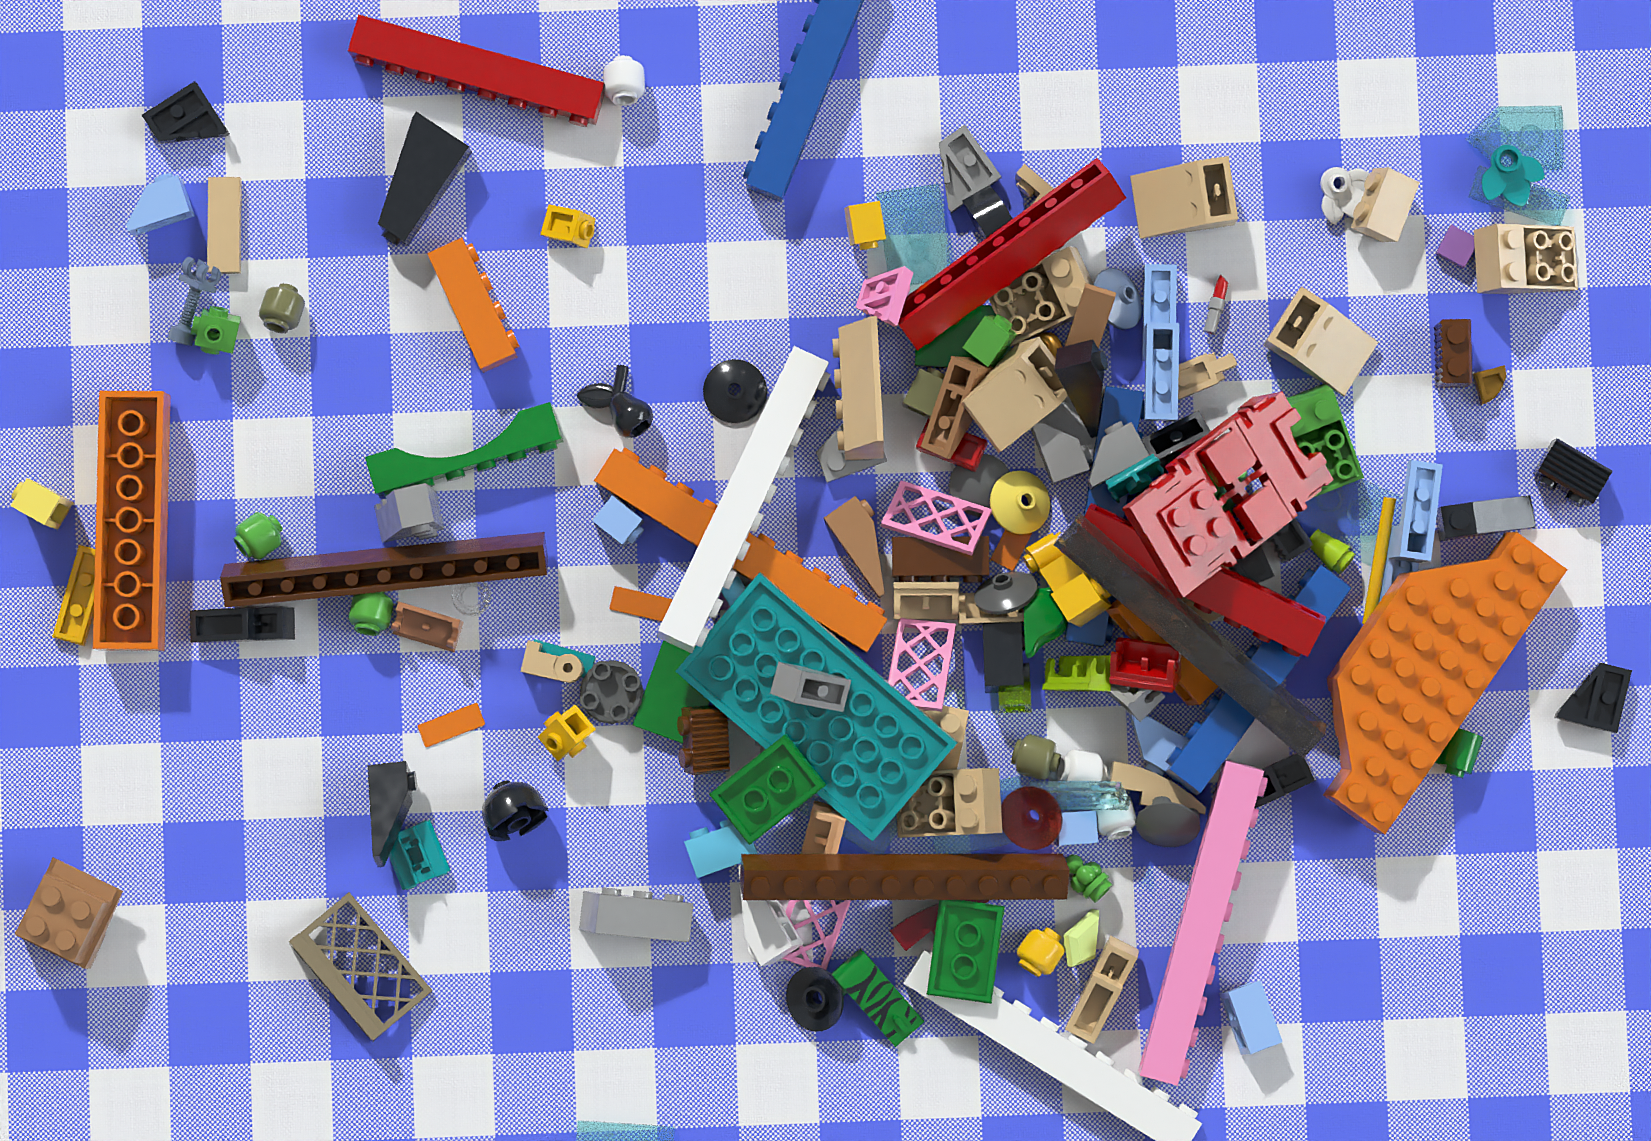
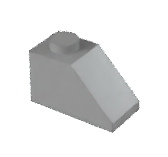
(1061, 453)
(1116, 453)
(810, 687)

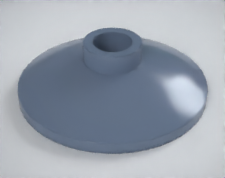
(1127, 303)

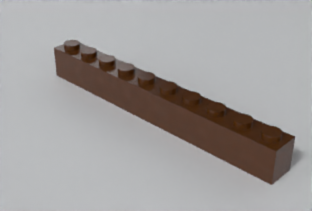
(384, 569)
(904, 877)

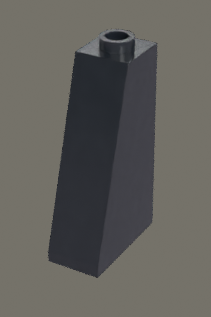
(421, 177)

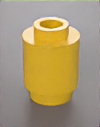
(1041, 553)

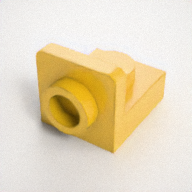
(568, 225)

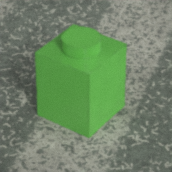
(990, 339)

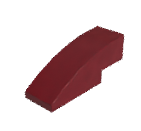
(918, 925)

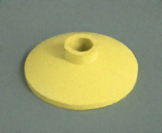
(1008, 507)

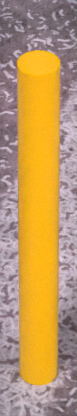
(1379, 557)

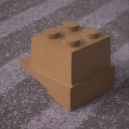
(69, 913)

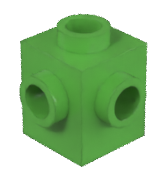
(225, 323)

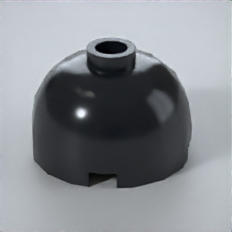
(513, 808)

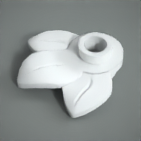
(1345, 199)

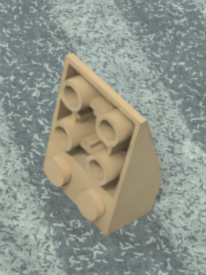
(1184, 198)
(1525, 259)
(1043, 295)
(1321, 341)
(1016, 393)
(953, 804)

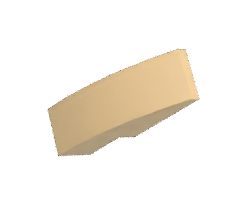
(1151, 786)
(1102, 989)

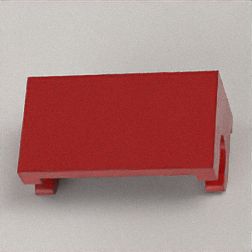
(1145, 665)

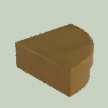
(1489, 383)

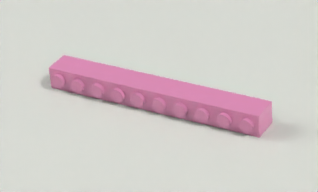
(1201, 922)

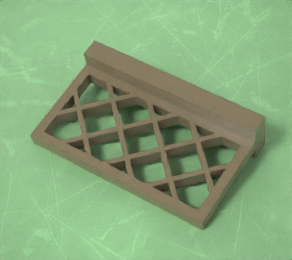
(339, 986)

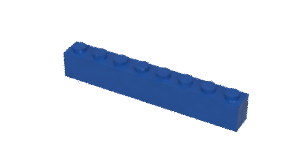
(801, 97)
(1116, 406)
(1225, 718)

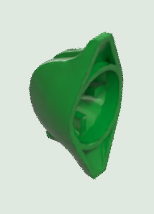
(1042, 621)

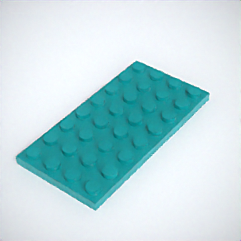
(866, 755)

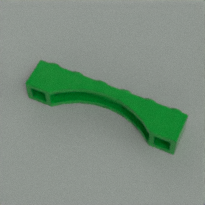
(529, 431)

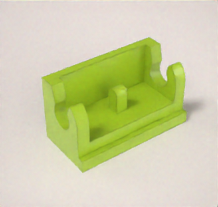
(1078, 674)

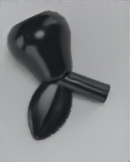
(629, 414)

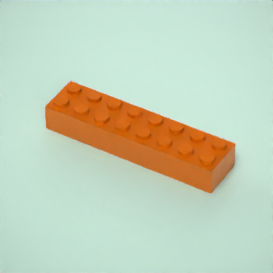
(131, 521)

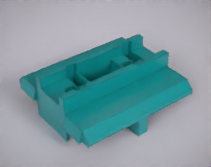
(1134, 478)
(418, 855)

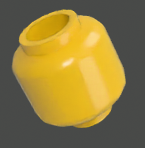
(1040, 951)

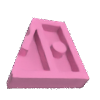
(885, 295)

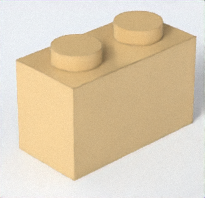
(1384, 204)

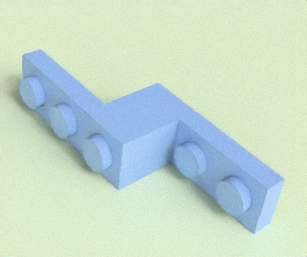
(1160, 342)
(1414, 537)

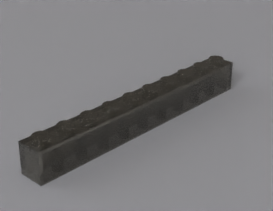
(1191, 635)

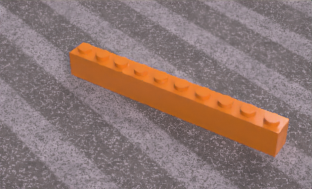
(689, 519)

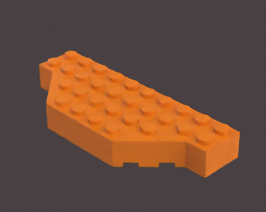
(1424, 668)

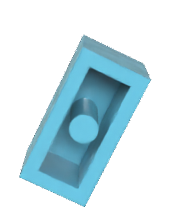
(717, 849)

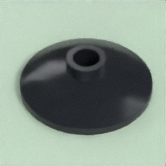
(739, 407)
(804, 1000)

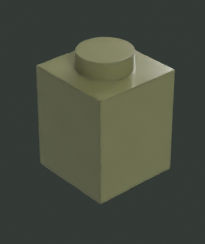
(924, 392)

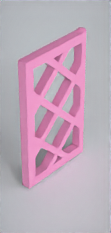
(943, 539)
(944, 652)
(828, 941)

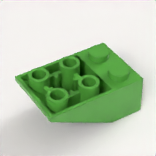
(1325, 431)

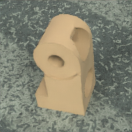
(561, 668)

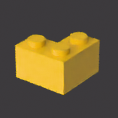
(1075, 591)

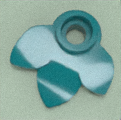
(1511, 181)

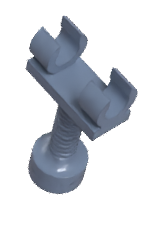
(197, 283)

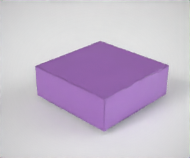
(1456, 246)

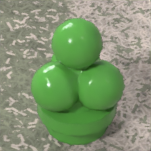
(1088, 878)

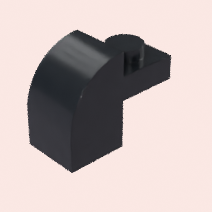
(986, 211)

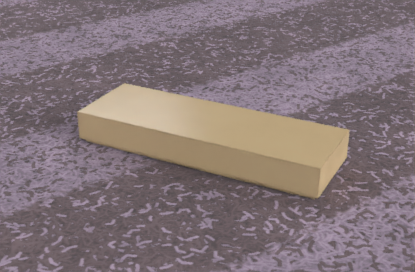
(224, 224)

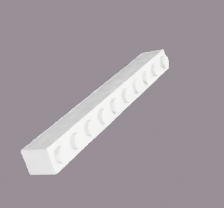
(742, 500)
(1067, 1060)

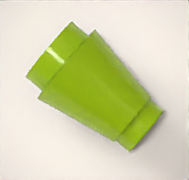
(1331, 551)

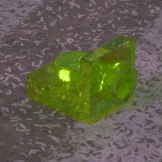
(1015, 699)

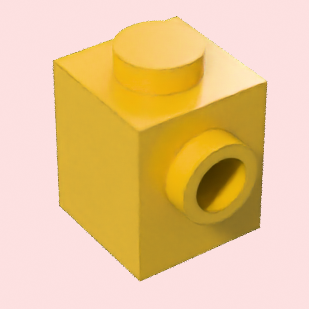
(865, 225)

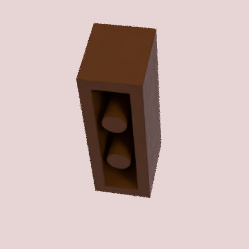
(921, 559)

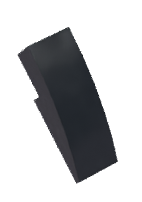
(242, 624)
(1285, 777)

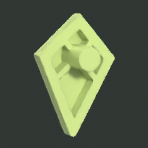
(1082, 939)

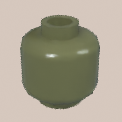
(281, 308)
(1035, 757)

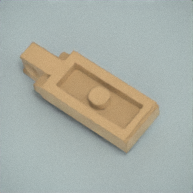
(1202, 373)

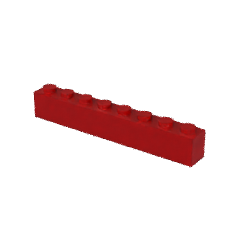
(477, 70)
(1009, 253)
(1227, 594)

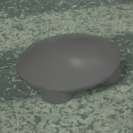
(977, 485)
(611, 691)
(1168, 823)

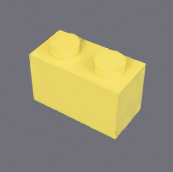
(40, 503)

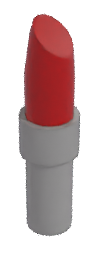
(1216, 306)

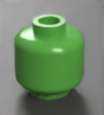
(258, 535)
(370, 613)

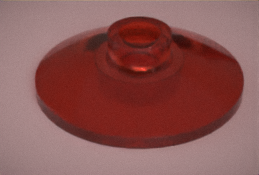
(1019, 824)

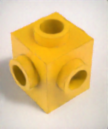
(566, 733)

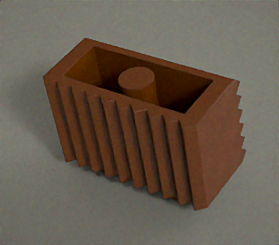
(1453, 353)
(704, 740)

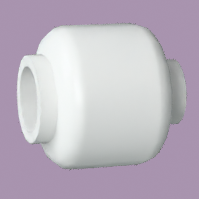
(624, 80)
(1081, 766)
(1116, 823)

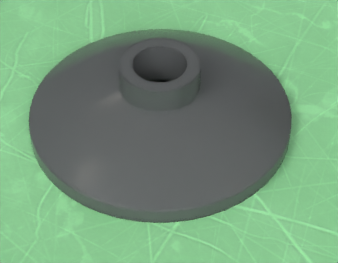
(1006, 592)

